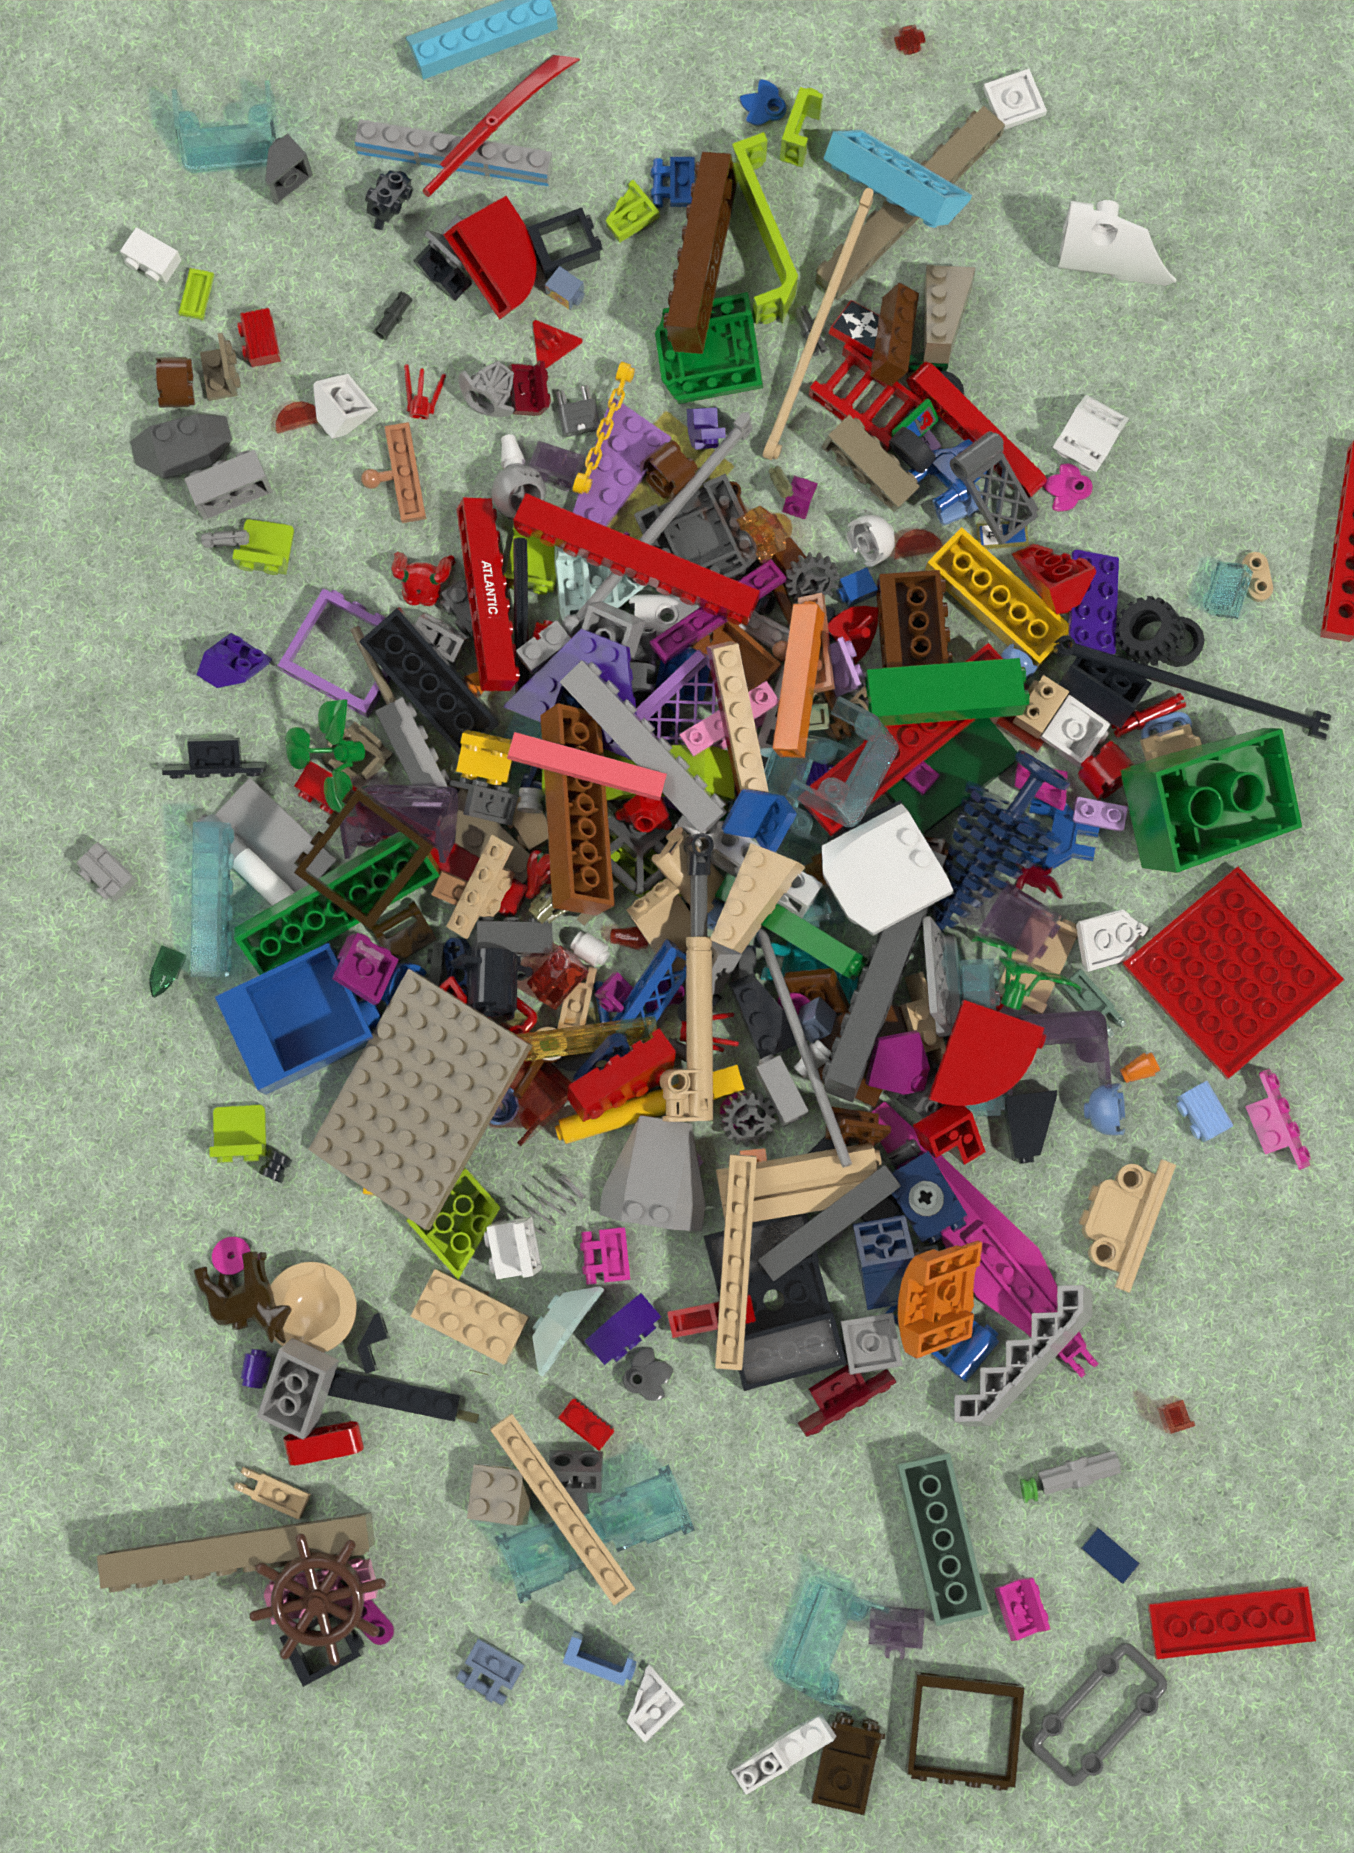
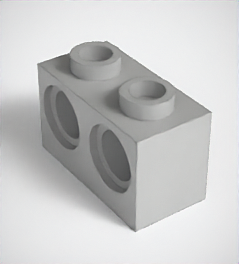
(443, 636)

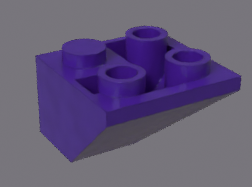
(231, 662)

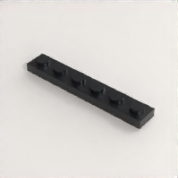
(394, 1395)

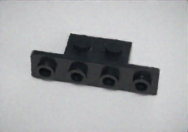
(214, 757)

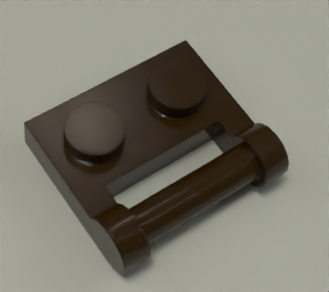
(409, 939)

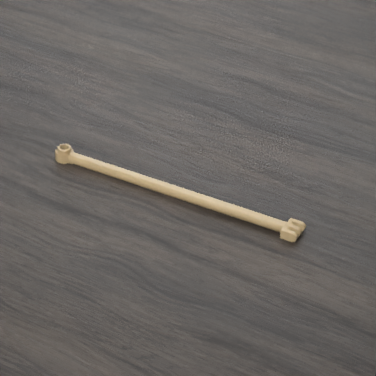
(772, 448)

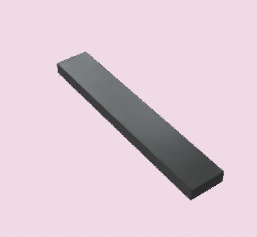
(829, 1222)

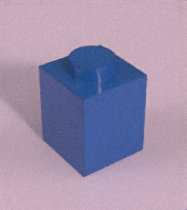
(856, 587)

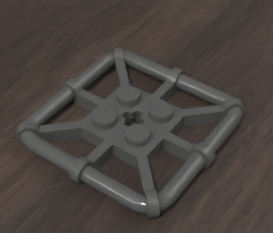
(637, 845)

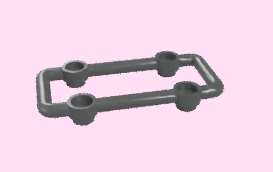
(1053, 1723)

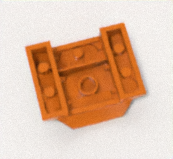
(938, 1299)

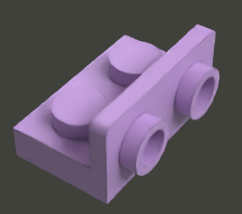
(1099, 814)

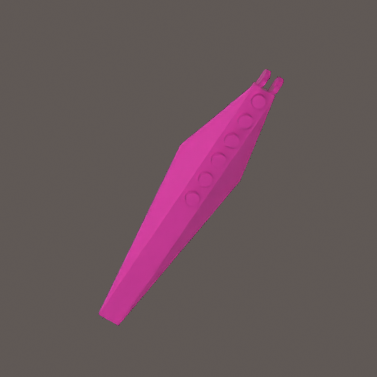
(1011, 1268)

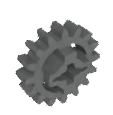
(811, 576)
(740, 1110)

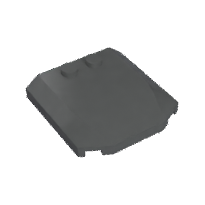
(706, 530)

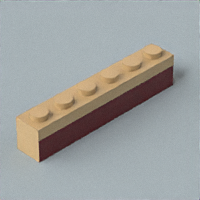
(737, 717)

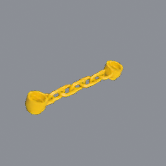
(582, 482)

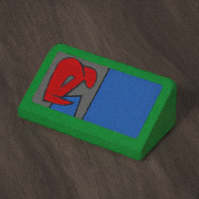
(920, 419)

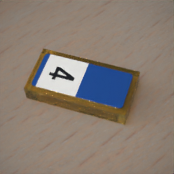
(988, 540)

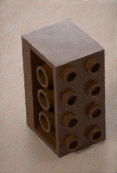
(910, 602)

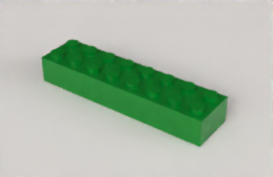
(312, 919)

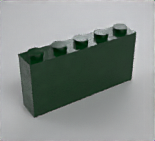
(973, 755)

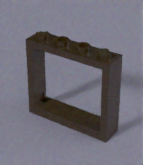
(398, 882)
(949, 1775)

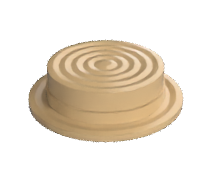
(320, 1304)

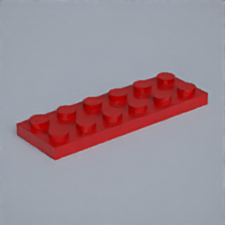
(1231, 1622)

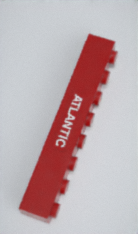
(487, 594)

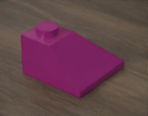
(899, 1063)

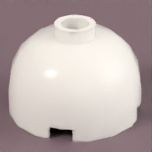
(869, 534)

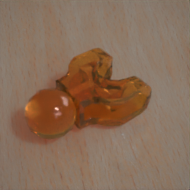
(767, 531)

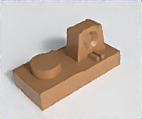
(449, 887)

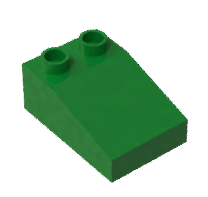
(1211, 800)

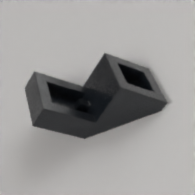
(441, 273)
(375, 1333)

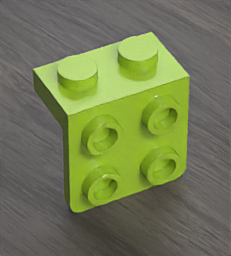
(267, 547)
(239, 1133)

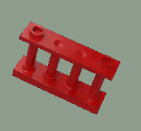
(843, 407)

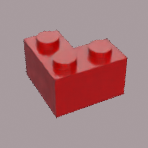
(950, 1130)

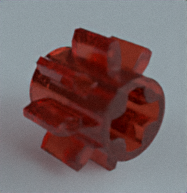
(910, 39)

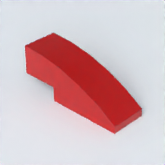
(701, 1318)

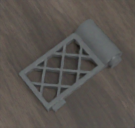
(978, 459)

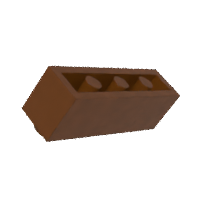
(894, 334)

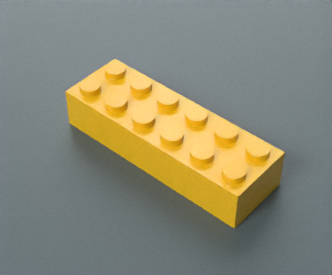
(998, 597)

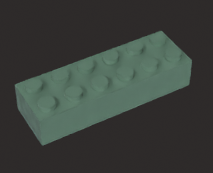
(942, 1539)

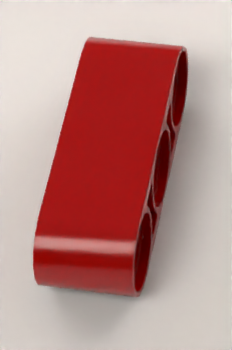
(324, 1443)

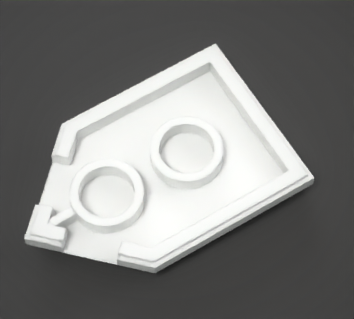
(1108, 939)

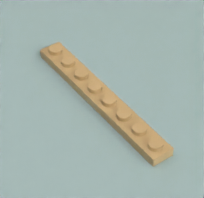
(735, 1262)
(562, 1509)

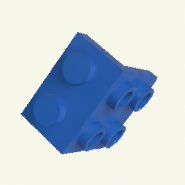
(760, 817)

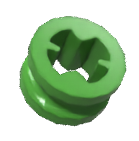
(1029, 1490)

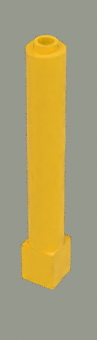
(651, 1104)

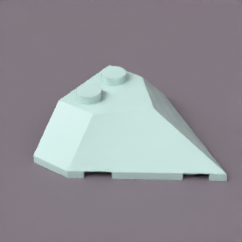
(579, 580)
(560, 1323)

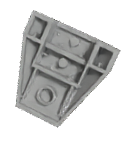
(657, 1178)

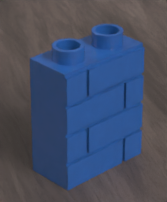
(296, 1019)

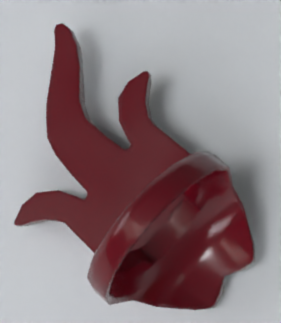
(1038, 878)

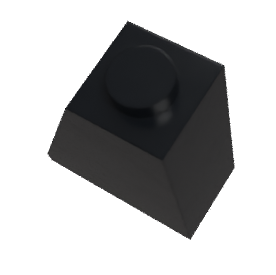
(1028, 1123)

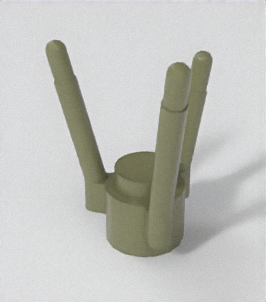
(542, 908)

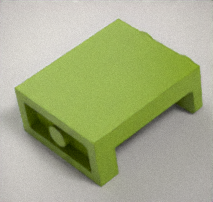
(794, 146)
(540, 566)

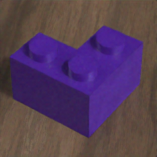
(623, 1330)

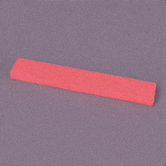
(586, 766)

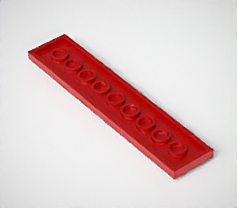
(915, 745)

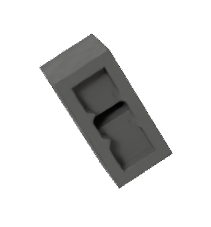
(578, 1470)

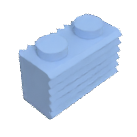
(1204, 1112)

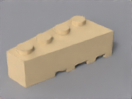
(753, 896)

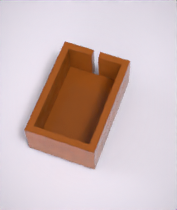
(757, 662)

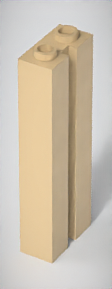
(804, 1181)

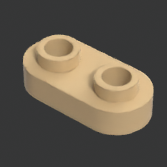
(1261, 575)

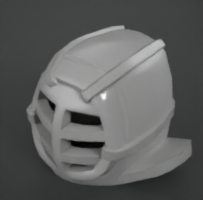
(492, 383)

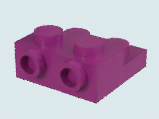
(364, 967)

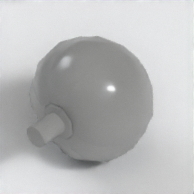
(513, 484)

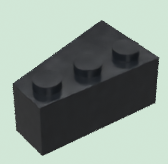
(762, 1017)

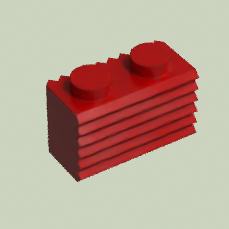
(260, 337)
(586, 1424)

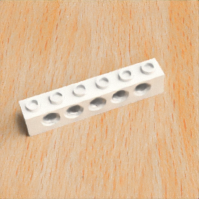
(731, 858)

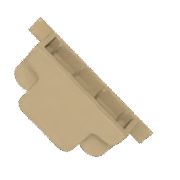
(1124, 1217)

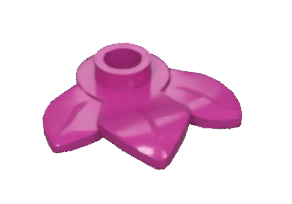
(1064, 486)

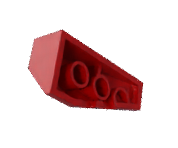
(1055, 577)

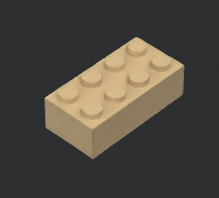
(470, 1316)

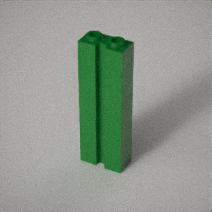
(947, 691)
(807, 937)

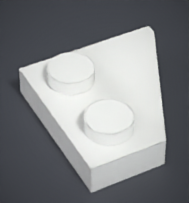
(653, 1705)

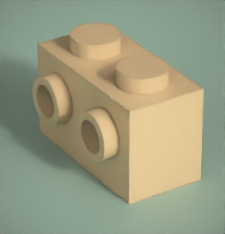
(1044, 702)

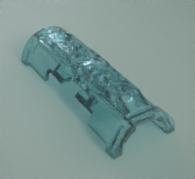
(668, 1517)

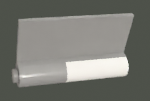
(267, 843)

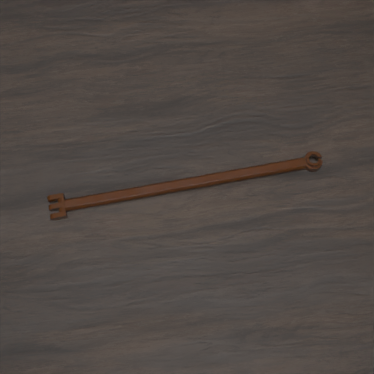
(786, 608)

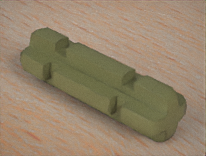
(780, 482)

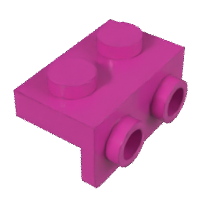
(1022, 1608)

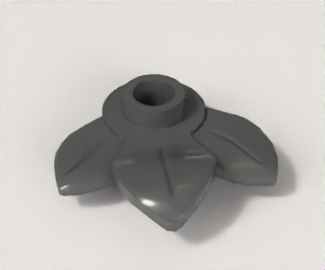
(651, 1375)

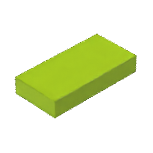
(196, 294)

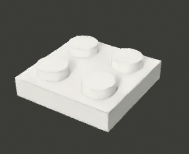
(1015, 99)

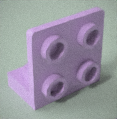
(845, 672)

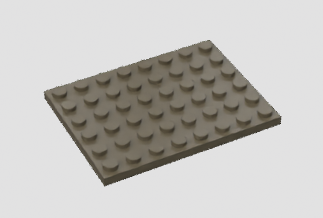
(419, 1098)

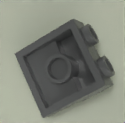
(456, 601)

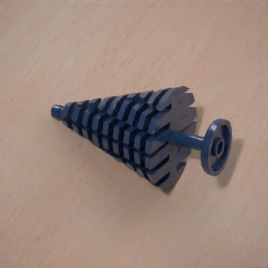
(1003, 823)

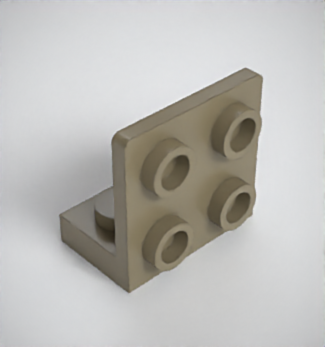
(220, 371)

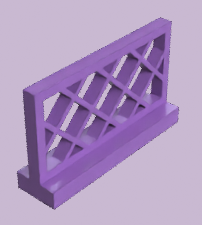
(670, 688)

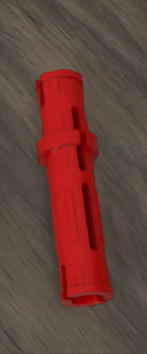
(1139, 718)

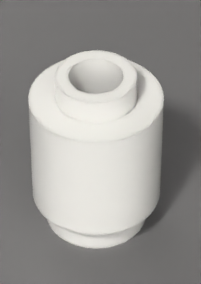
(590, 949)

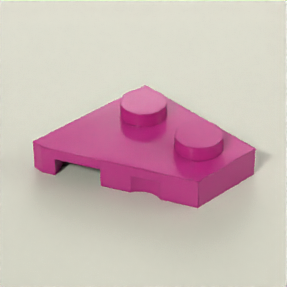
(1047, 792)

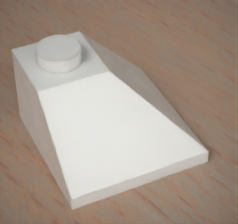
(341, 405)

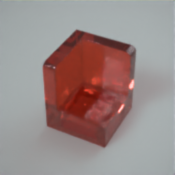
(1175, 1417)

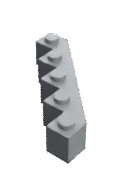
(1026, 1358)

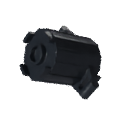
(492, 979)

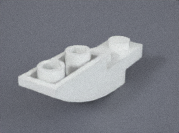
(783, 1753)

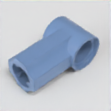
(958, 511)

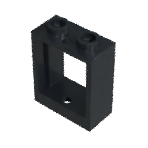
(574, 260)
(302, 1666)

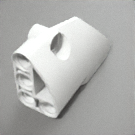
(1109, 245)

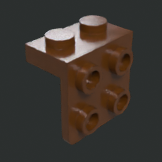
(859, 1126)

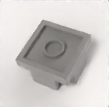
(870, 1344)

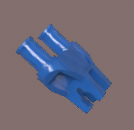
(941, 469)
(1067, 831)

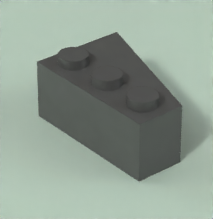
(523, 938)

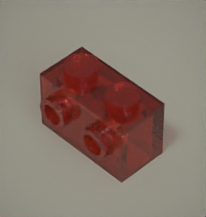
(557, 977)

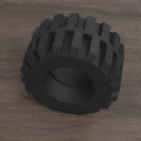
(1140, 615)

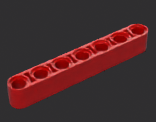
(971, 423)

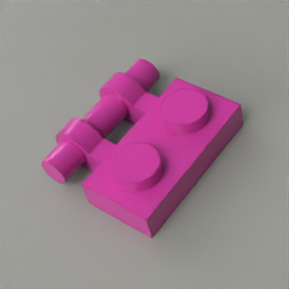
(614, 1255)

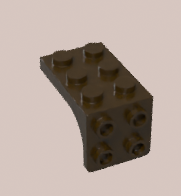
(848, 1764)

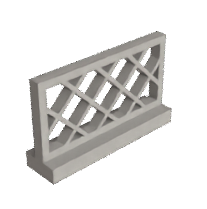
(942, 976)

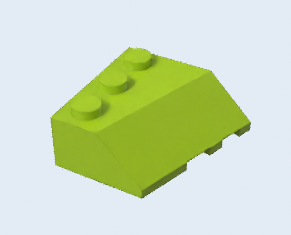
(460, 1223)

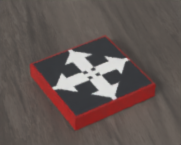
(857, 327)

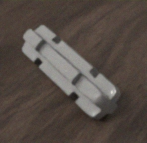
(225, 538)

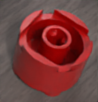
(1103, 772)

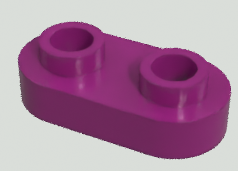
(378, 1618)

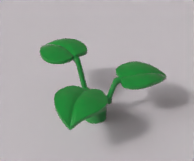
(332, 723)
(1015, 990)

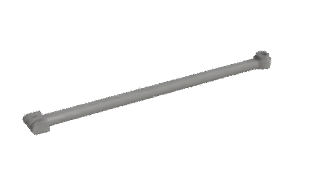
(741, 430)

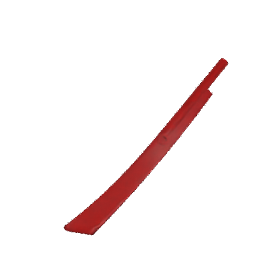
(498, 115)

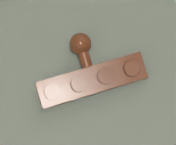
(403, 472)
(824, 675)

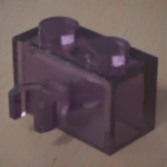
(557, 465)
(897, 1629)

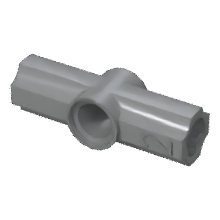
(1079, 1472)

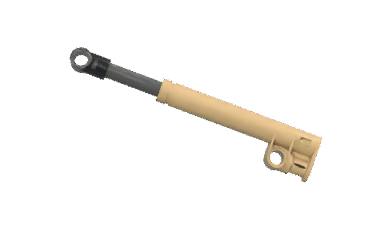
(694, 1094)

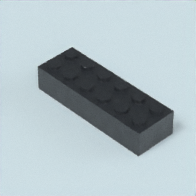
(428, 678)

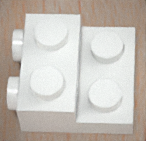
(1075, 731)

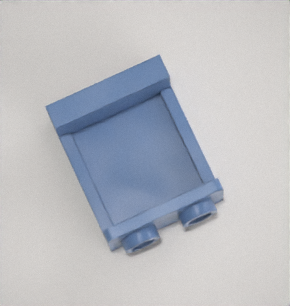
(596, 1665)

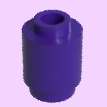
(255, 1368)

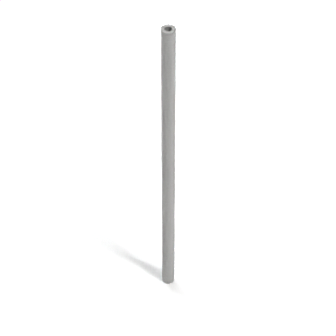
(804, 1048)

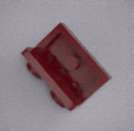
(529, 389)

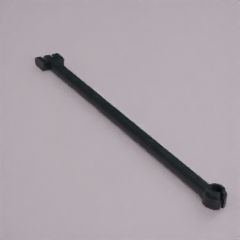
(1311, 722)

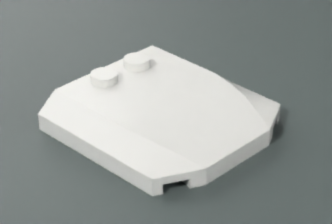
(883, 871)

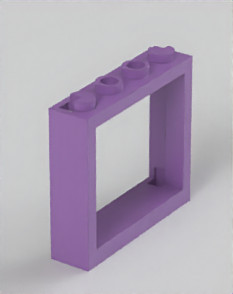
(321, 685)

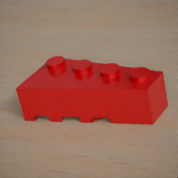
(622, 1077)

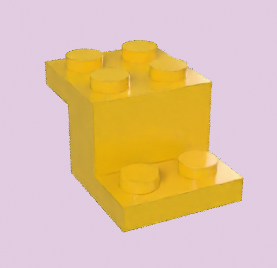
(484, 757)

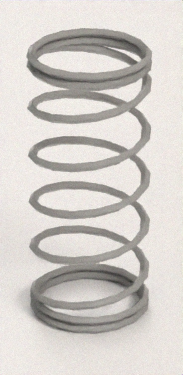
(574, 1189)

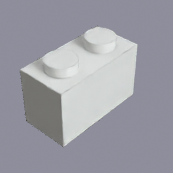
(150, 256)

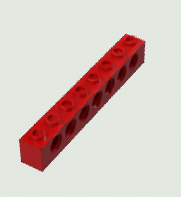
(1333, 624)

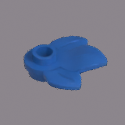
(760, 103)

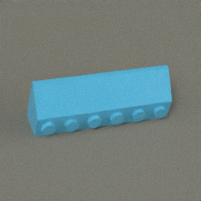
(480, 34)
(895, 177)

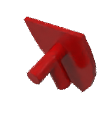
(856, 625)

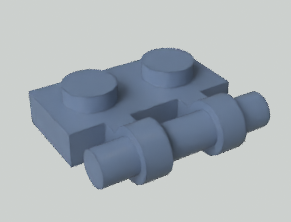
(493, 1664)

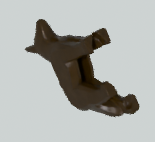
(246, 1303)

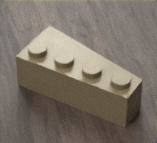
(944, 305)
(871, 463)
(474, 834)

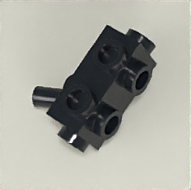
(388, 196)

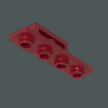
(841, 1394)

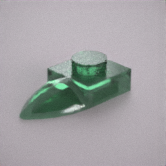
(165, 970)

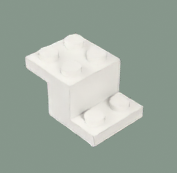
(1090, 433)
(513, 1248)

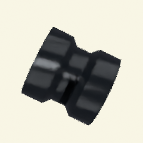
(275, 1166)

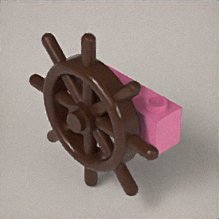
(319, 1594)

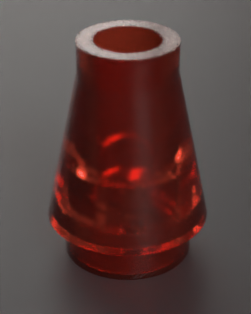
(629, 937)

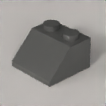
(286, 168)

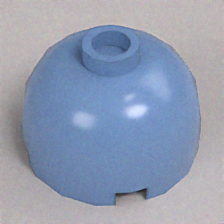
(1106, 1110)

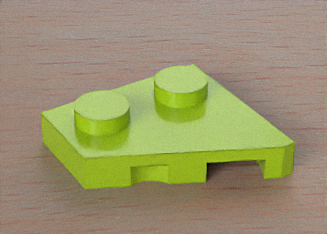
(631, 213)

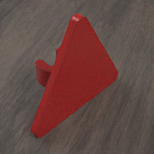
(552, 342)

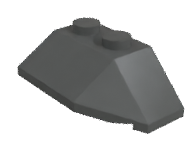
(182, 445)

